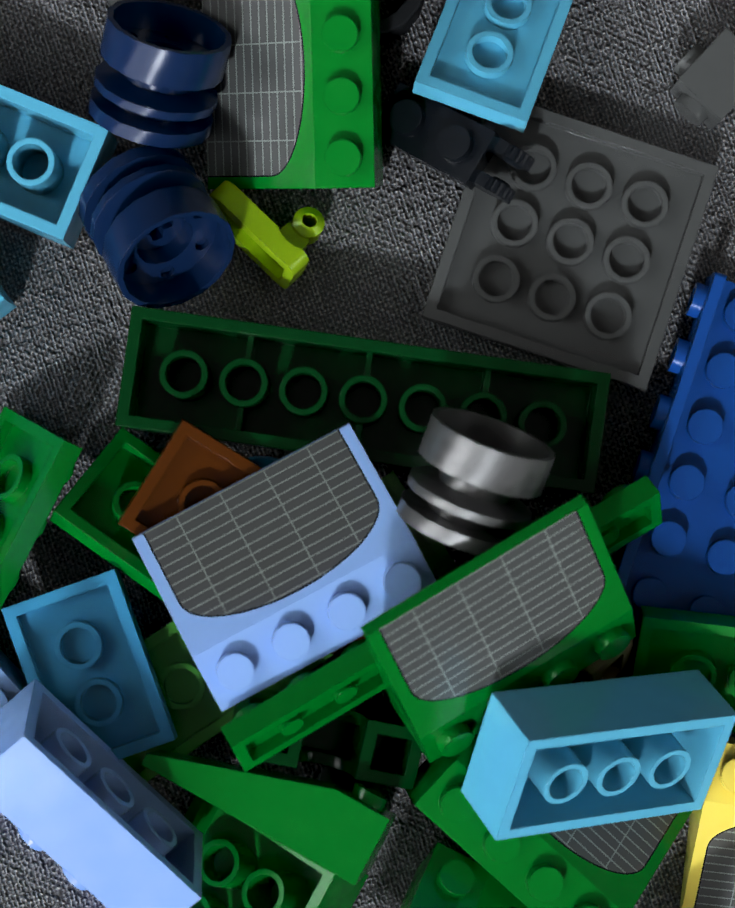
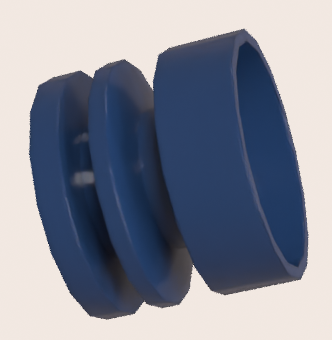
(159, 73)
(156, 226)

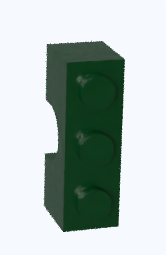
(360, 742)

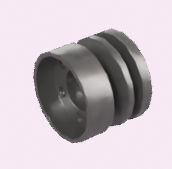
(475, 480)

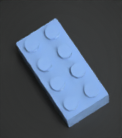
(93, 809)

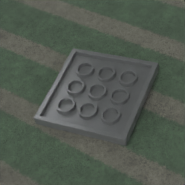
(582, 252)

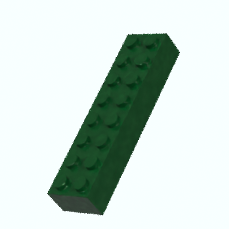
(297, 385)

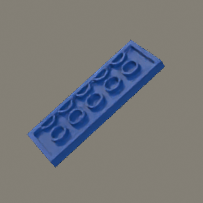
(692, 464)

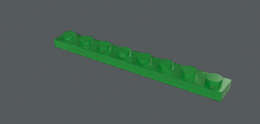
(352, 678)

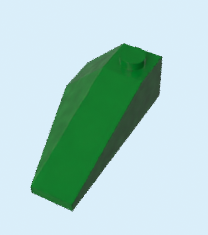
(310, 816)

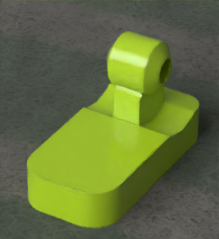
(272, 249)

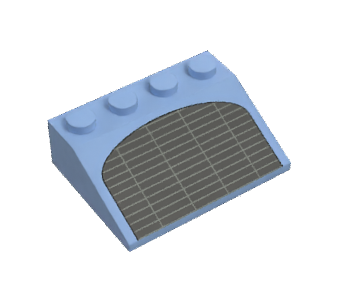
(283, 565)

